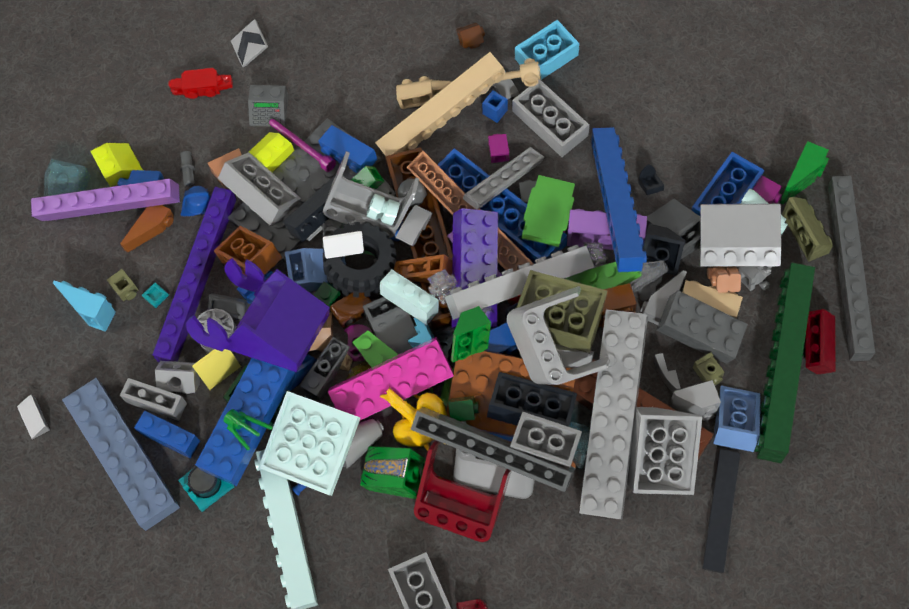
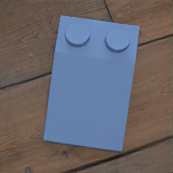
(737, 419)

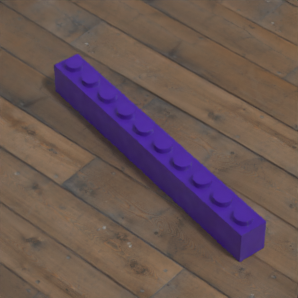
(195, 275)

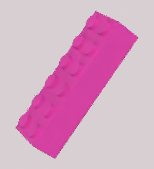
(404, 374)

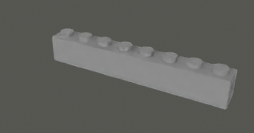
(512, 282)

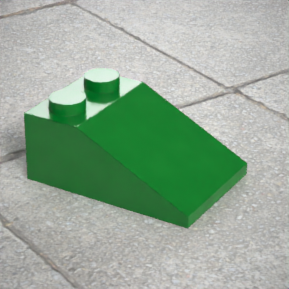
(809, 166)

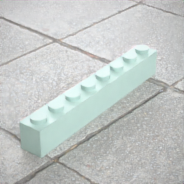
(287, 539)

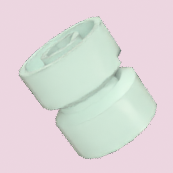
(382, 209)

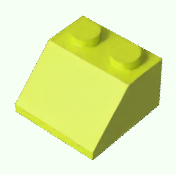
(272, 150)
(115, 161)

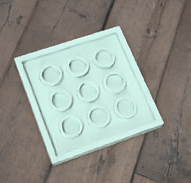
(309, 443)

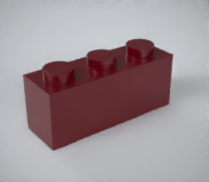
(820, 342)

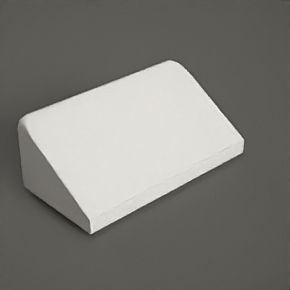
(343, 244)

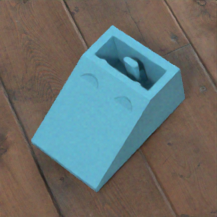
(91, 307)

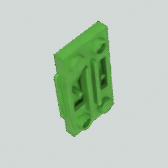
(548, 210)

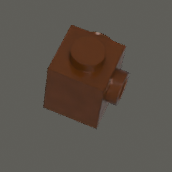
(471, 35)

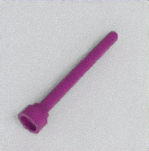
(326, 162)

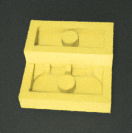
(216, 367)

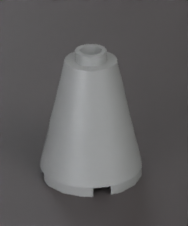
(365, 436)

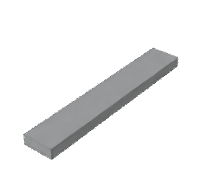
(503, 178)

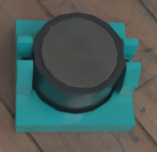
(201, 484)

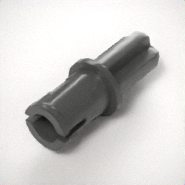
(187, 168)

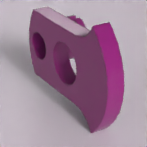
(354, 332)

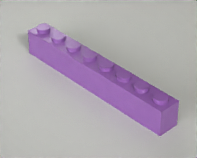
(105, 200)

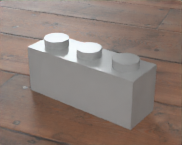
(153, 399)

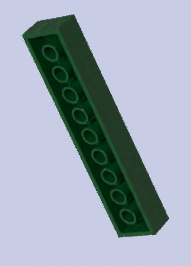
(785, 363)

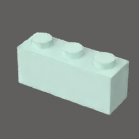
(409, 297)

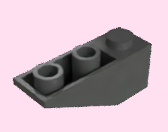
(325, 369)

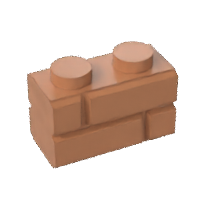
(724, 278)

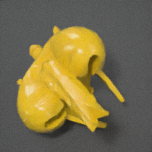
(402, 427)

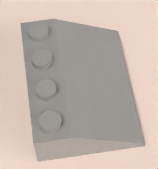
(740, 235)
(664, 451)

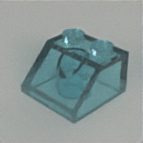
(65, 178)

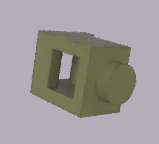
(123, 285)
(701, 365)

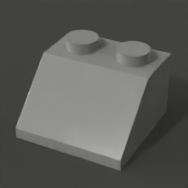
(697, 399)

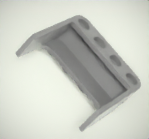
(350, 201)
(538, 346)

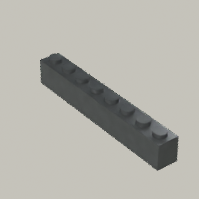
(491, 448)

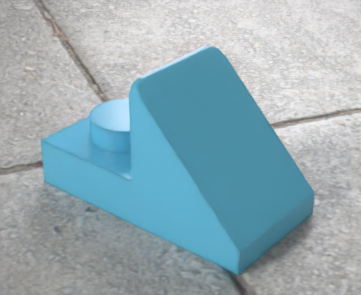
(424, 334)

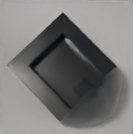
(650, 181)

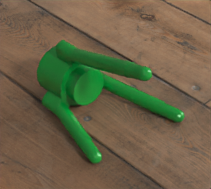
(236, 420)

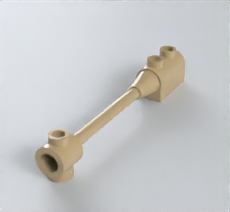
(416, 94)

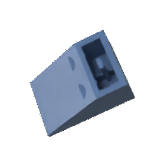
(306, 267)

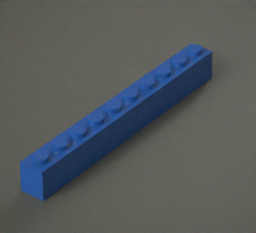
(617, 201)

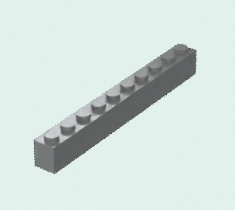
(851, 269)

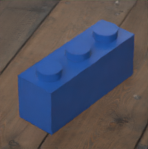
(337, 142)
(167, 434)

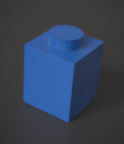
(495, 106)

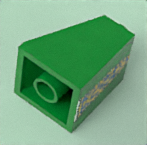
(393, 471)

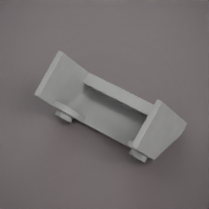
(488, 476)

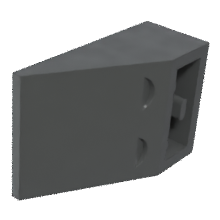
(681, 221)
(390, 324)

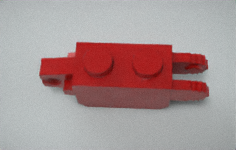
(200, 83)

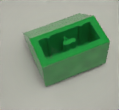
(470, 334)

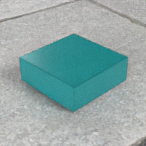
(155, 295)

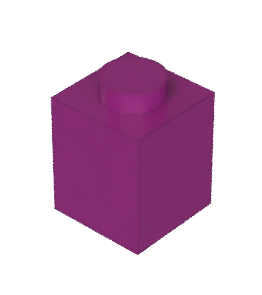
(498, 148)

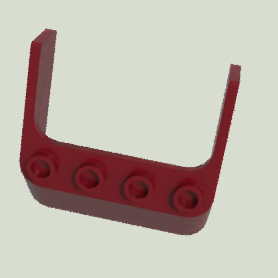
(457, 505)

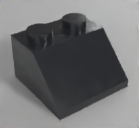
(664, 245)

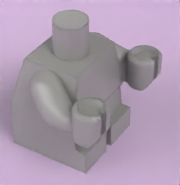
(755, 275)

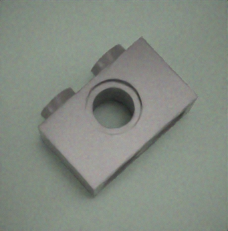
(168, 370)

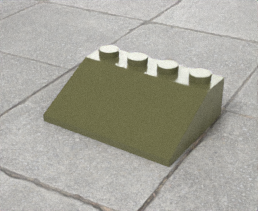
(571, 321)

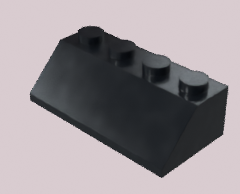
(518, 395)

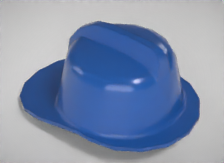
(195, 201)

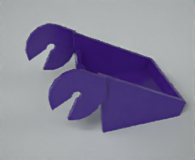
(276, 325)

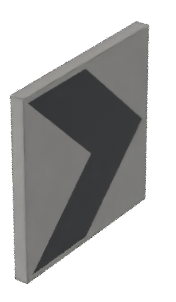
(249, 43)

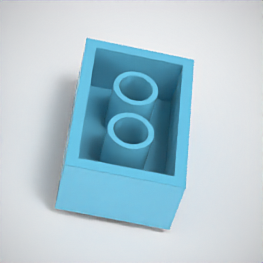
(549, 47)

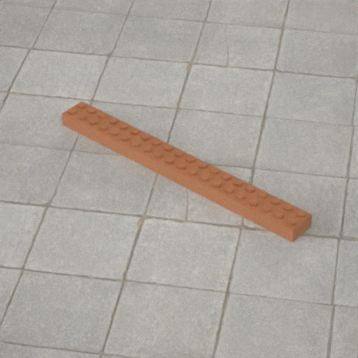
(451, 197)

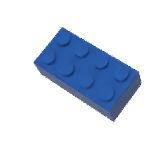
(730, 183)

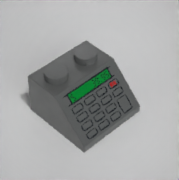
(267, 103)

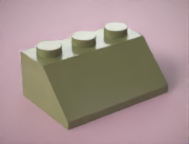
(806, 228)

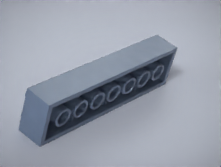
(121, 454)

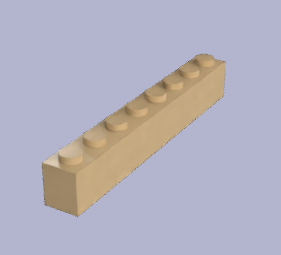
(443, 106)

